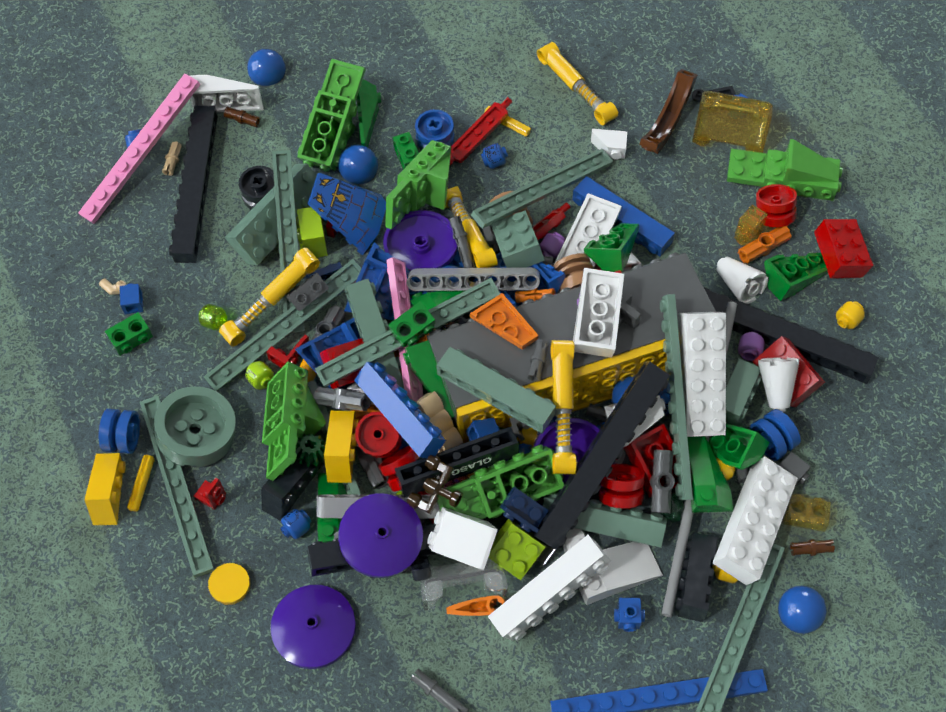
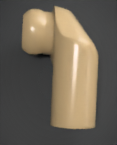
(111, 289)

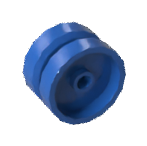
(434, 126)
(119, 431)
(779, 432)

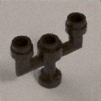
(435, 487)

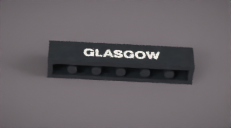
(463, 458)

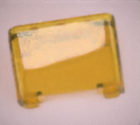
(732, 121)

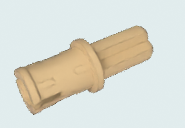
(172, 158)

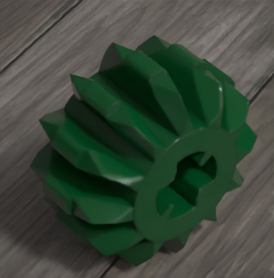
(310, 450)

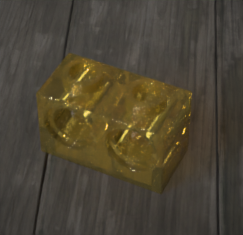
(750, 225)
(806, 517)

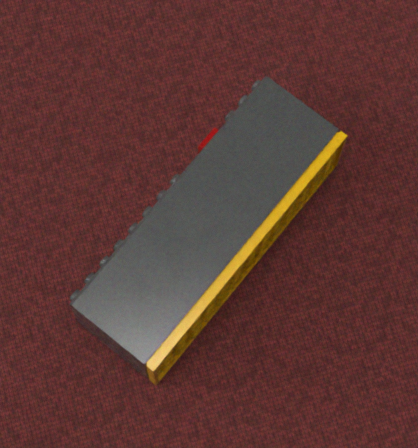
(554, 319)

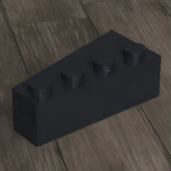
(283, 492)
(698, 576)

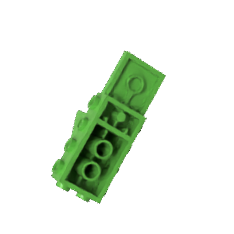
(332, 116)
(797, 168)
(420, 183)
(288, 415)
(491, 485)

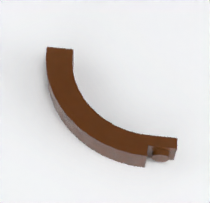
(671, 112)

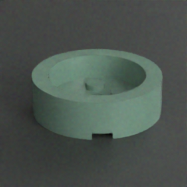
(200, 409)

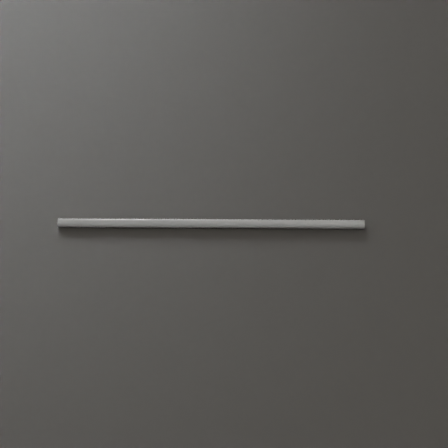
(687, 516)

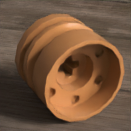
(573, 268)

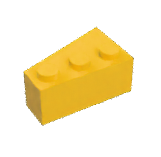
(340, 446)
(105, 488)

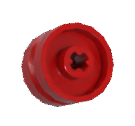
(779, 203)
(367, 432)
(401, 457)
(623, 487)

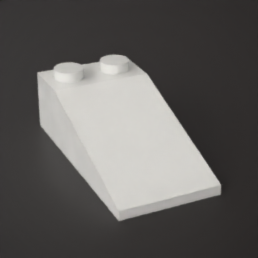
(226, 92)
(598, 312)
(629, 567)

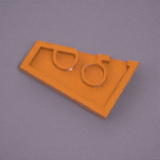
(505, 321)

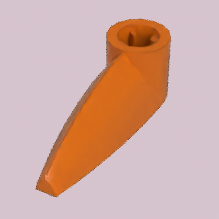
(476, 607)

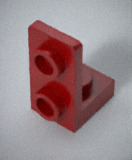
(280, 358)
(211, 493)

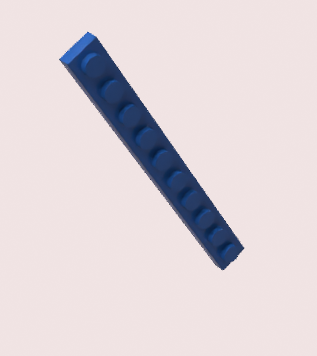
(659, 695)

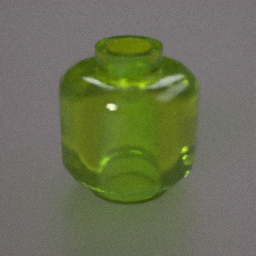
(212, 316)

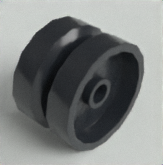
(255, 184)

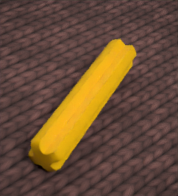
(515, 125)
(140, 483)

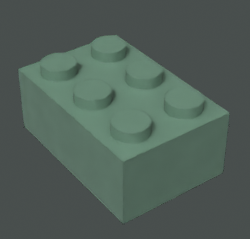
(517, 241)
(741, 391)

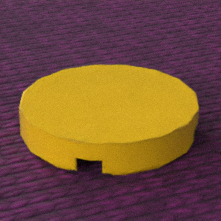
(229, 583)

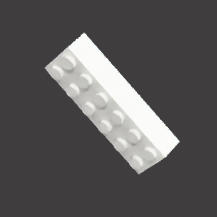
(703, 371)
(755, 521)
(550, 589)

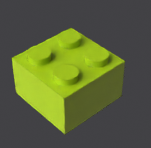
(311, 232)
(515, 549)

